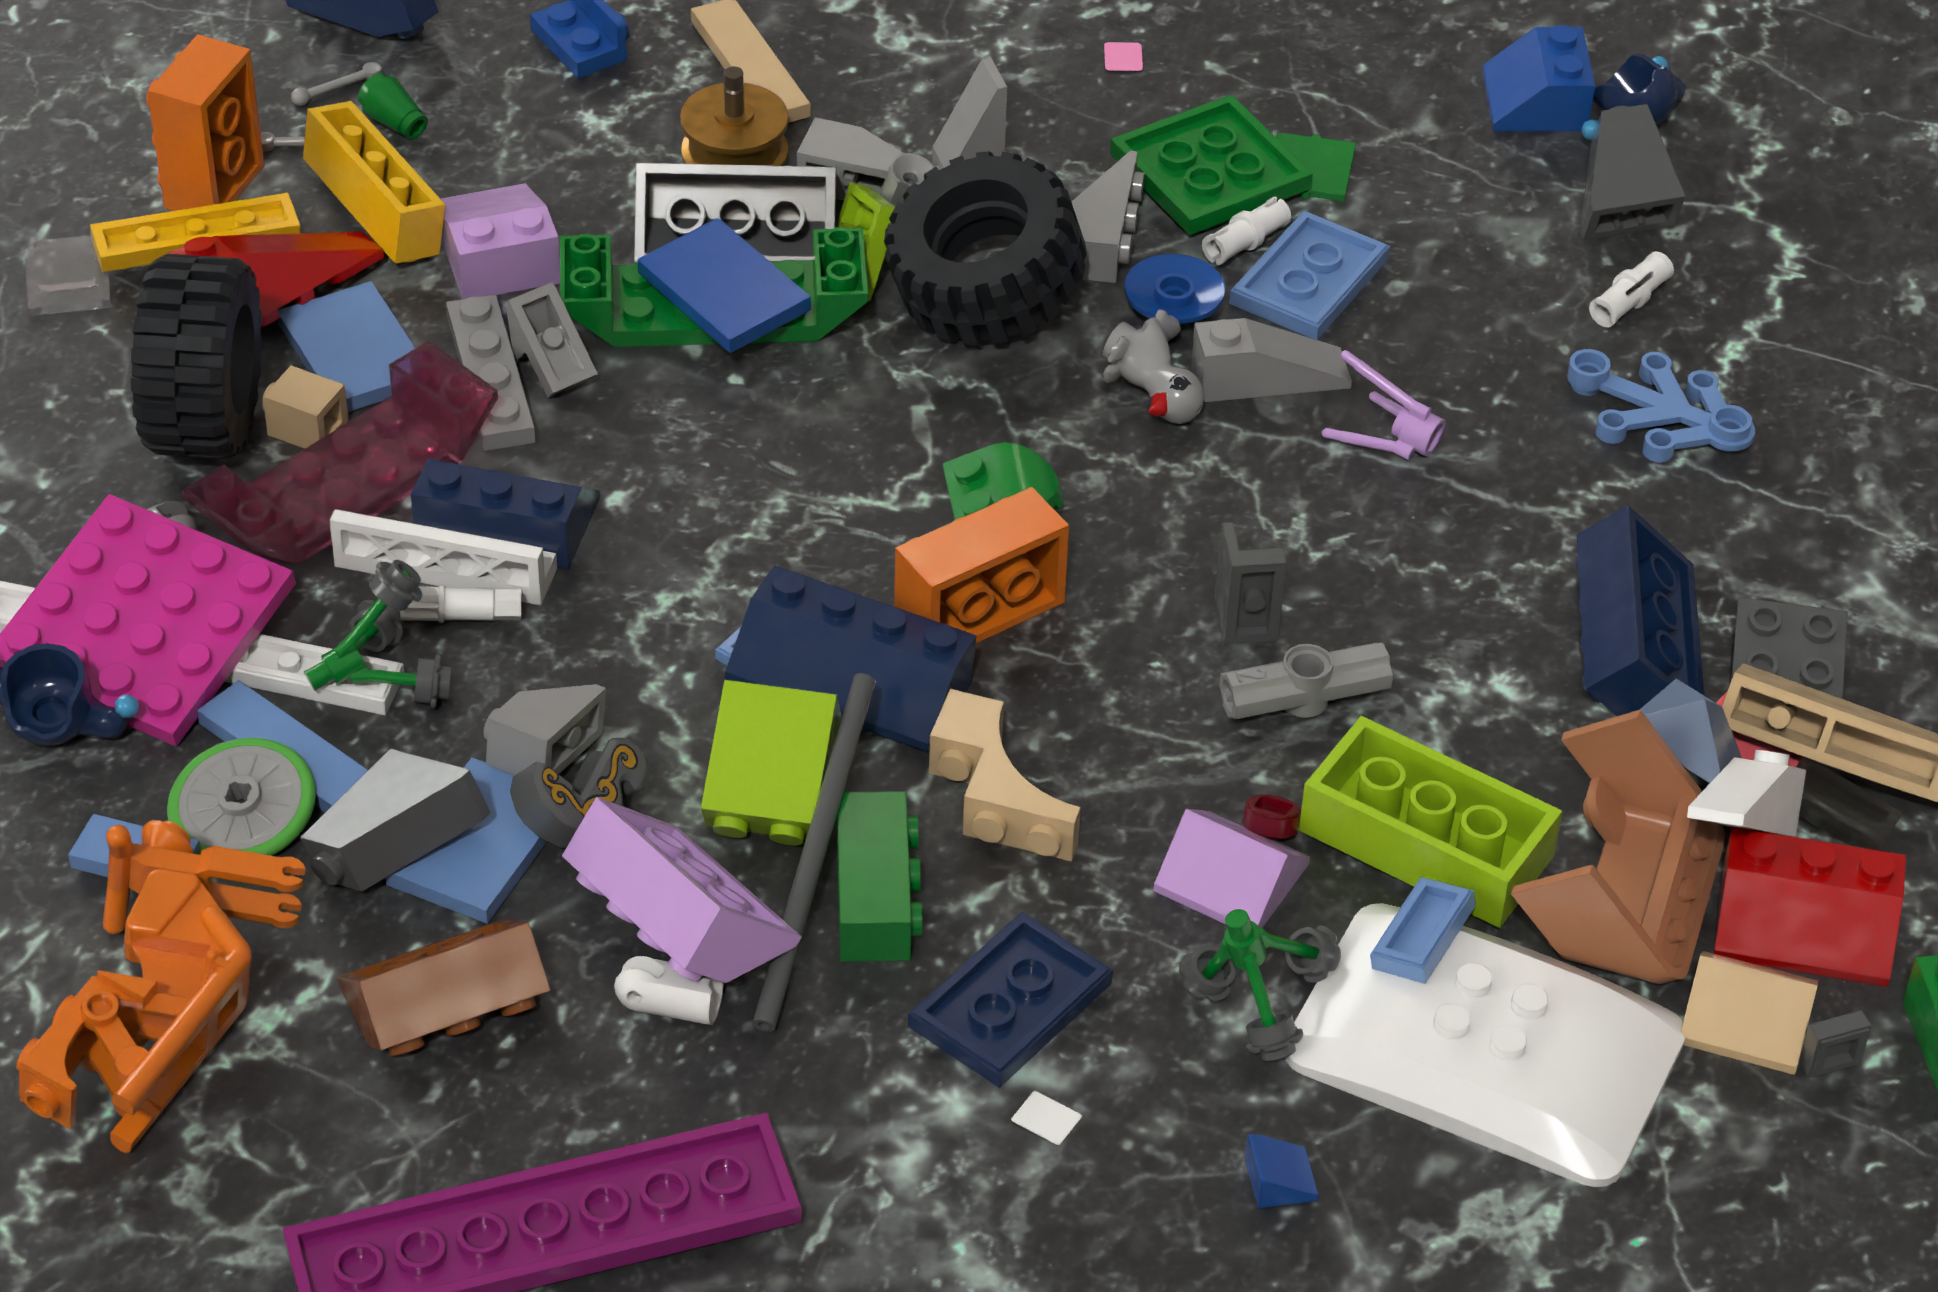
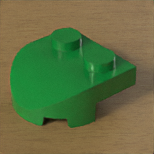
(997, 473)

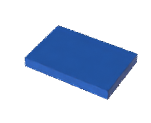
(724, 285)

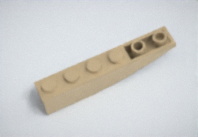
(1833, 731)

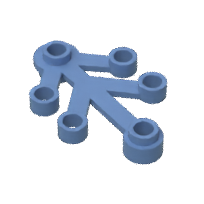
(1721, 425)

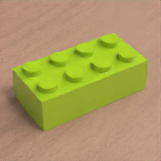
(1428, 818)

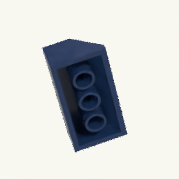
(1635, 613)
(822, 635)

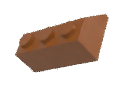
(445, 985)

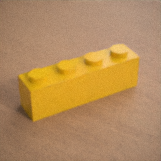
(373, 182)

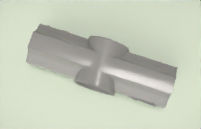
(1306, 680)

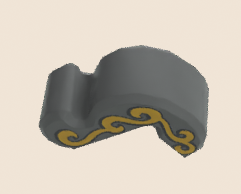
(556, 807)

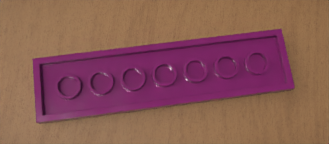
(557, 1217)

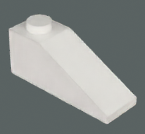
(1754, 795)

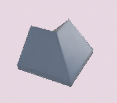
(1693, 729)

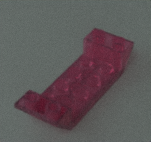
(358, 467)

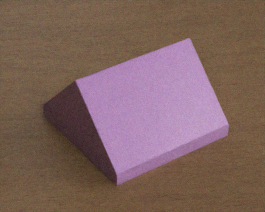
(1227, 868)

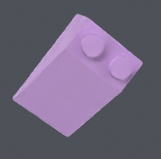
(500, 241)

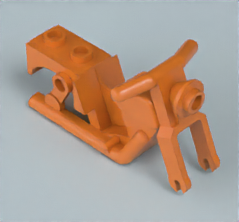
(191, 980)

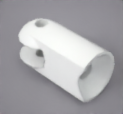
(657, 989)

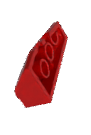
(291, 264)

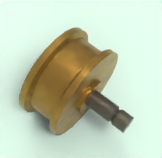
(734, 124)

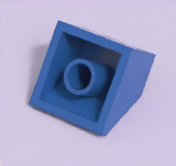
(1541, 82)

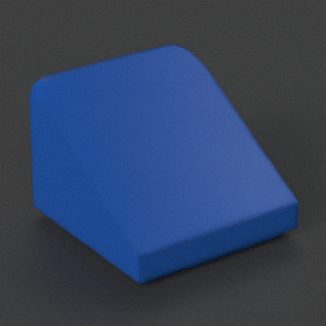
(1279, 1172)

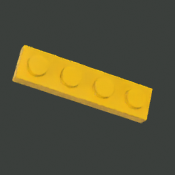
(149, 237)

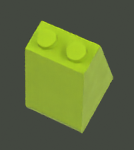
(768, 760)

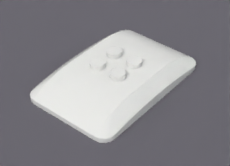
(1494, 1049)

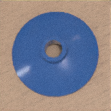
(1176, 284)

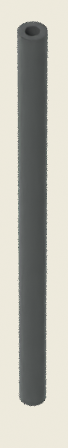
(815, 847)

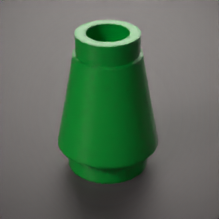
(391, 105)

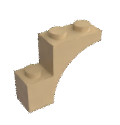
(998, 800)

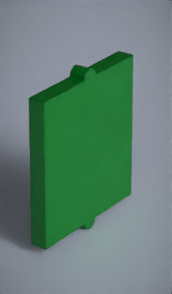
(1326, 159)

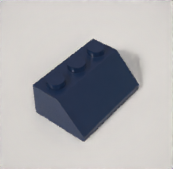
(504, 507)

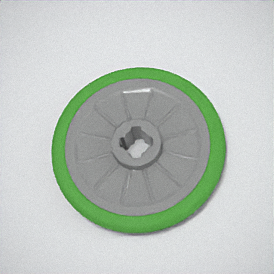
(259, 770)

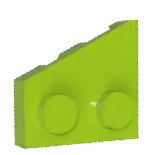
(871, 212)

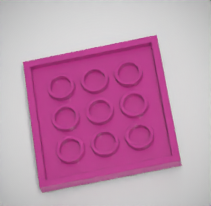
(151, 612)

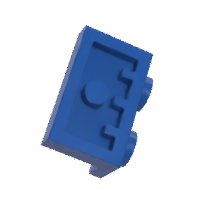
(582, 34)

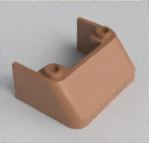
(1656, 865)

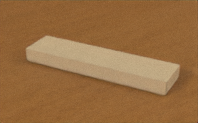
(740, 44)

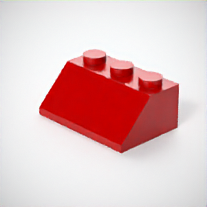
(1810, 906)

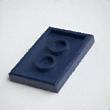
(1010, 999)

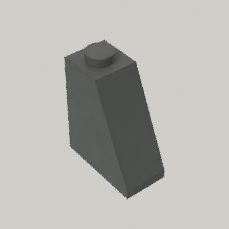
(1629, 176)
(392, 819)

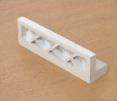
(441, 555)

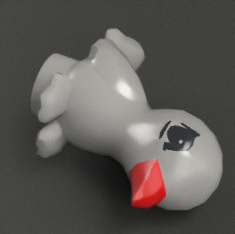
(1145, 360)

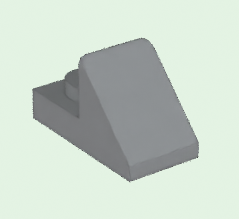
(548, 337)

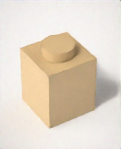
(304, 407)

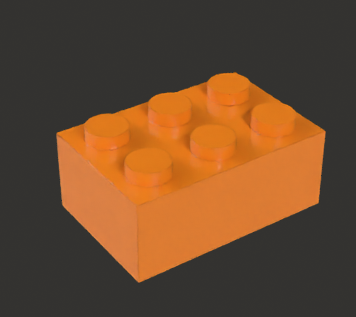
(206, 125)
(987, 567)

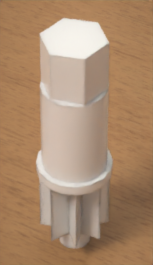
(464, 604)

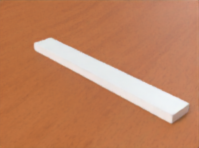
(272, 665)

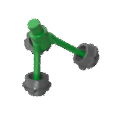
(378, 627)
(1244, 946)

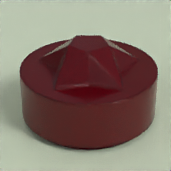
(1271, 816)

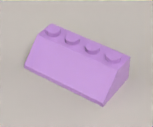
(675, 894)

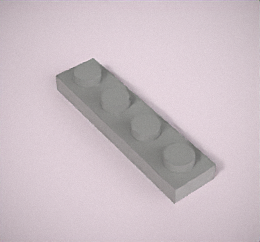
(487, 352)

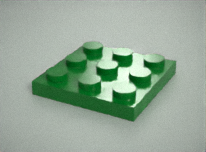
(1212, 163)

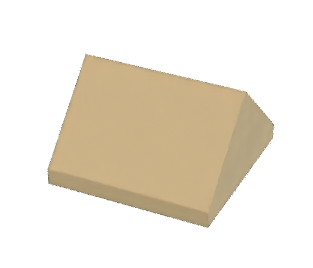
(1748, 1012)

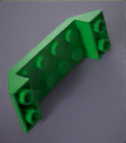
(632, 312)

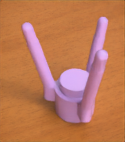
(1414, 426)

